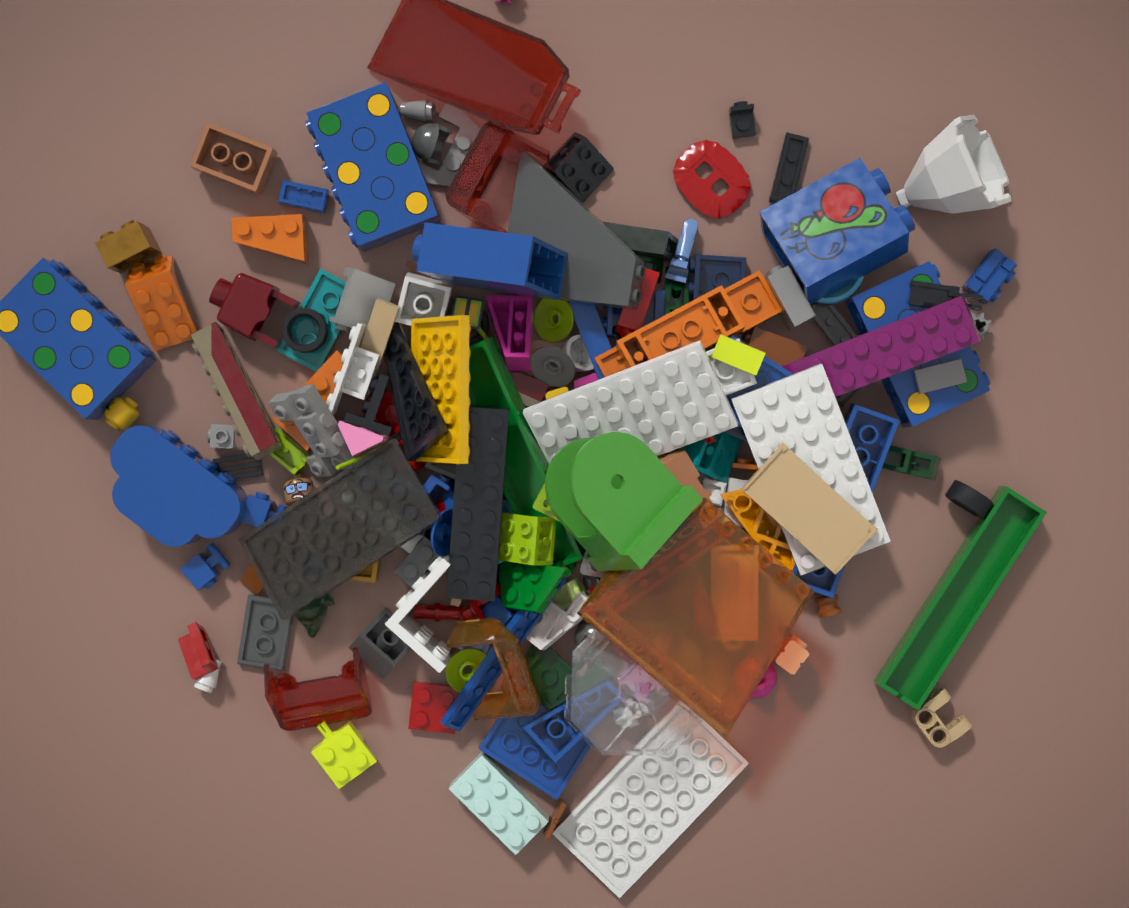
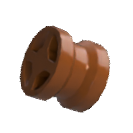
(827, 606)

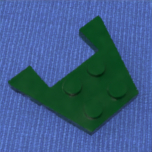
(548, 674)

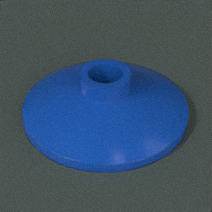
(442, 534)

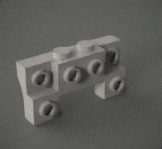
(317, 427)

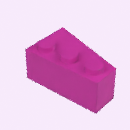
(513, 327)

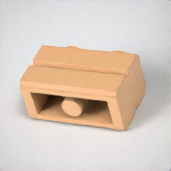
(791, 654)

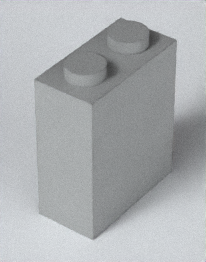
(789, 296)

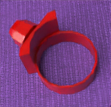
(476, 606)

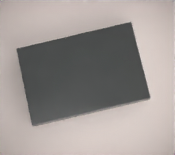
(264, 635)

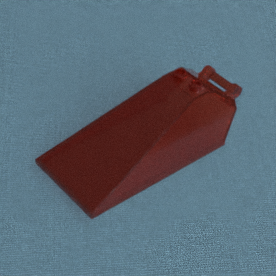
(475, 65)

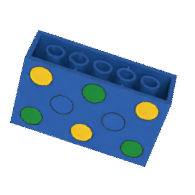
(372, 167)
(890, 303)
(72, 338)

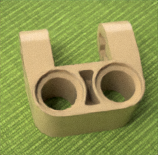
(949, 732)

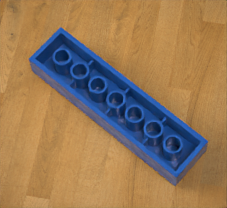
(872, 438)

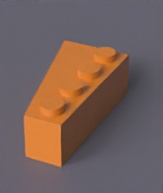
(323, 382)

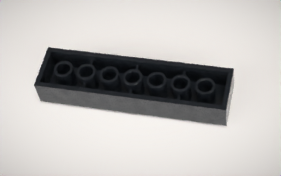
(479, 507)

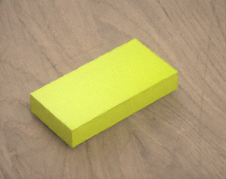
(738, 354)

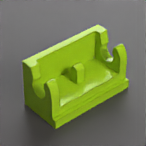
(291, 454)

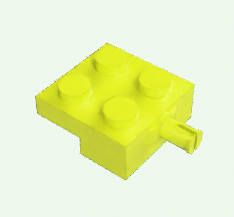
(343, 753)

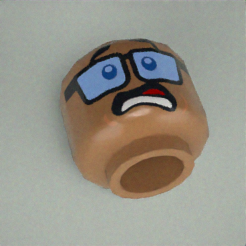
(297, 488)

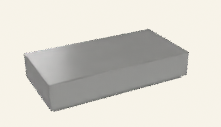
(940, 376)

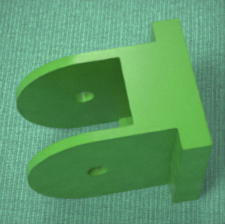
(616, 499)

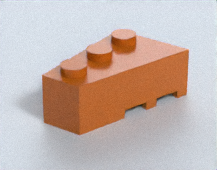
(273, 234)

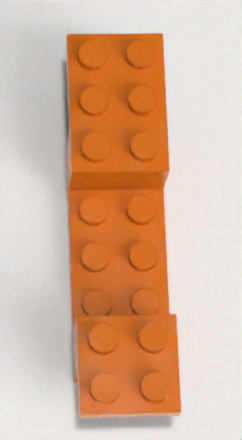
(704, 319)

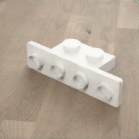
(356, 371)

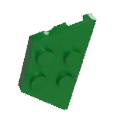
(529, 586)

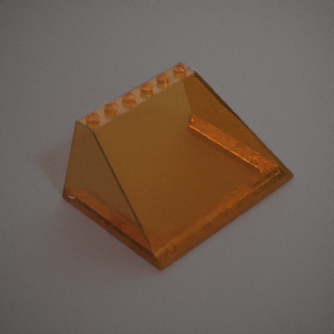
(702, 614)

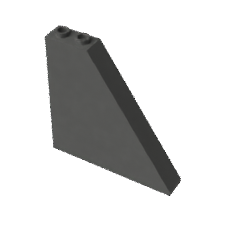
(598, 263)

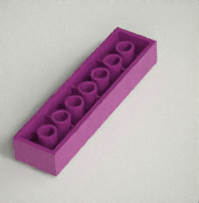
(895, 346)

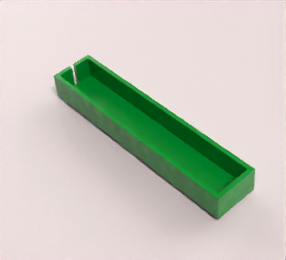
(525, 461)
(959, 597)

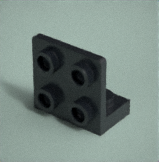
(579, 166)

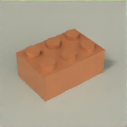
(233, 159)

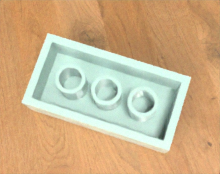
(499, 802)

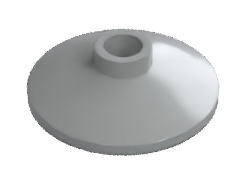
(553, 366)

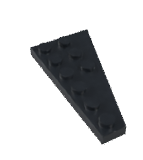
(415, 407)

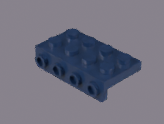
(714, 271)

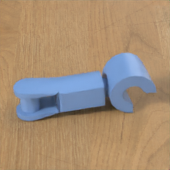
(680, 265)

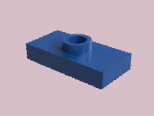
(303, 196)

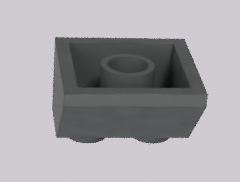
(380, 646)

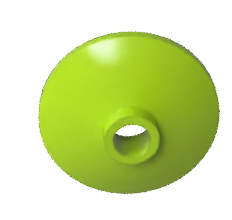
(546, 319)
(454, 669)

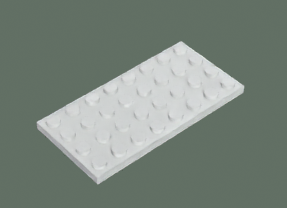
(658, 401)
(809, 421)
(647, 806)

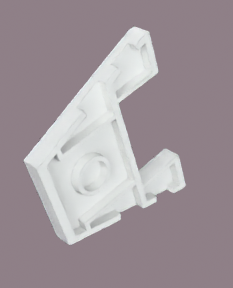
(556, 622)

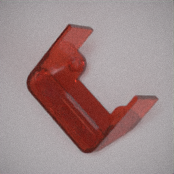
(479, 166)
(319, 700)

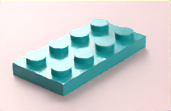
(324, 298)

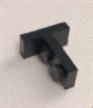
(371, 407)

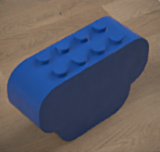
(172, 488)

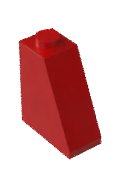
(633, 319)

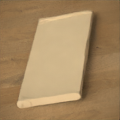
(809, 508)

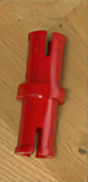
(437, 612)

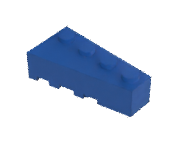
(552, 733)

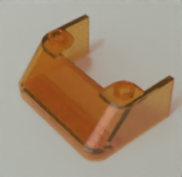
(518, 691)

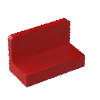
(197, 652)

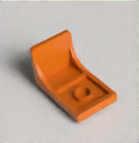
(160, 302)

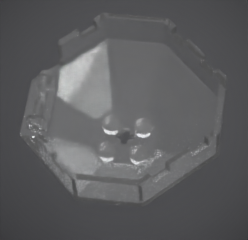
(611, 711)

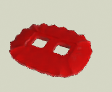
(699, 190)

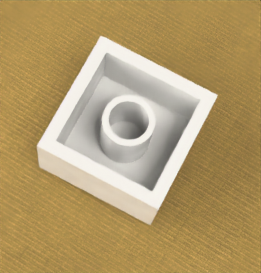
(422, 298)

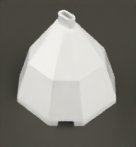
(957, 172)

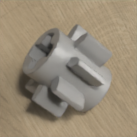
(983, 324)

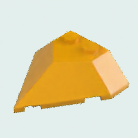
(760, 526)

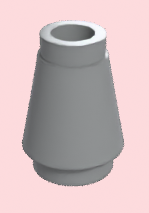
(419, 110)

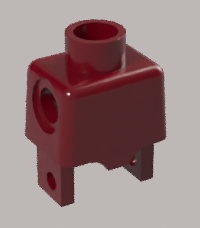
(247, 304)

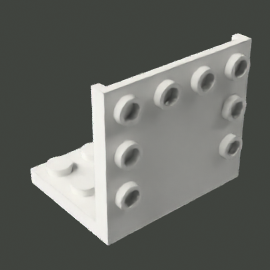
(413, 634)

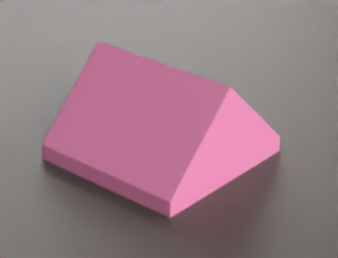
(360, 439)

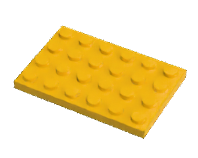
(443, 357)

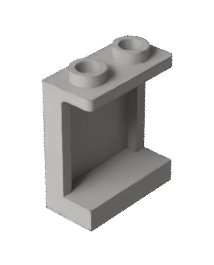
(359, 298)

